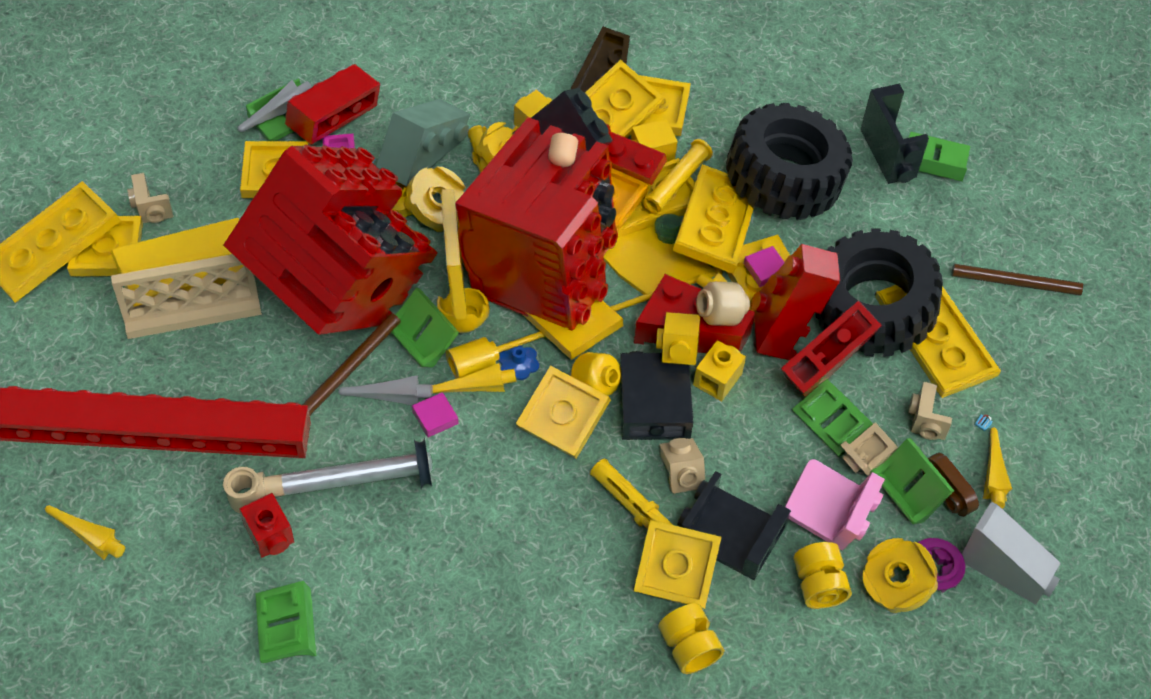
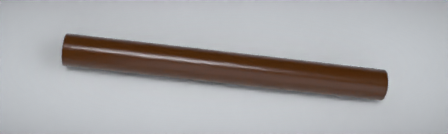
(1017, 279)
(352, 362)

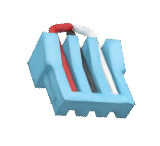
(983, 422)

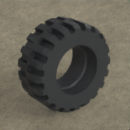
(781, 185)
(898, 261)

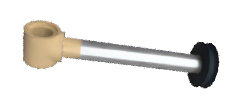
(325, 477)

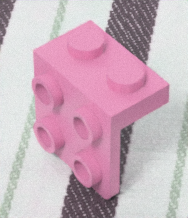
(833, 504)

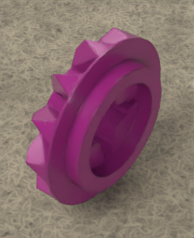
(950, 557)

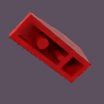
(831, 349)

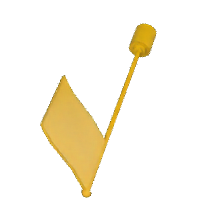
(635, 258)

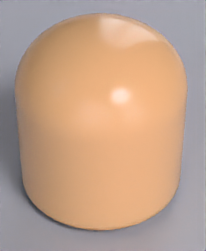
(563, 149)

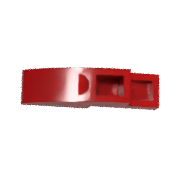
(635, 158)

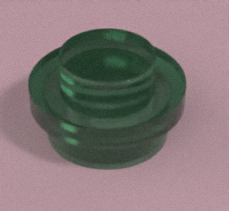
(667, 227)

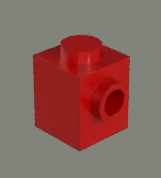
(267, 525)

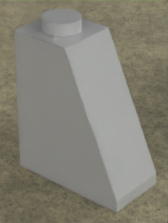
(1011, 556)

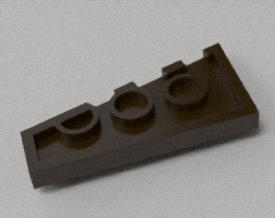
(605, 53)

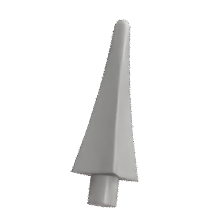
(276, 106)
(401, 391)

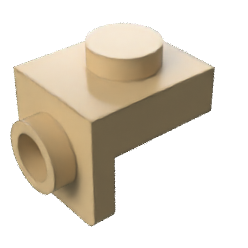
(151, 209)
(925, 422)
(869, 450)
(683, 463)

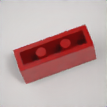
(332, 103)

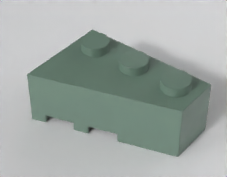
(421, 137)

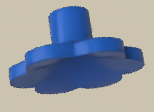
(521, 360)

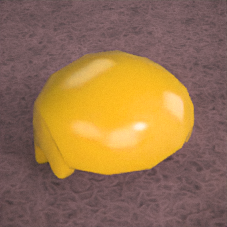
(477, 310)

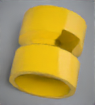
(822, 575)
(689, 634)

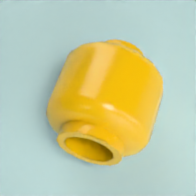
(598, 371)

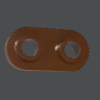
(963, 499)

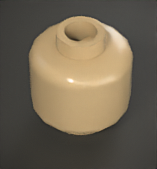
(722, 303)

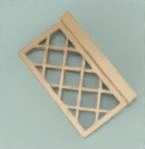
(186, 308)

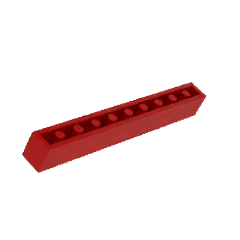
(154, 422)

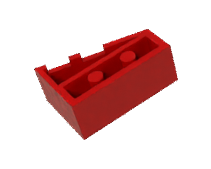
(680, 297)
(792, 298)

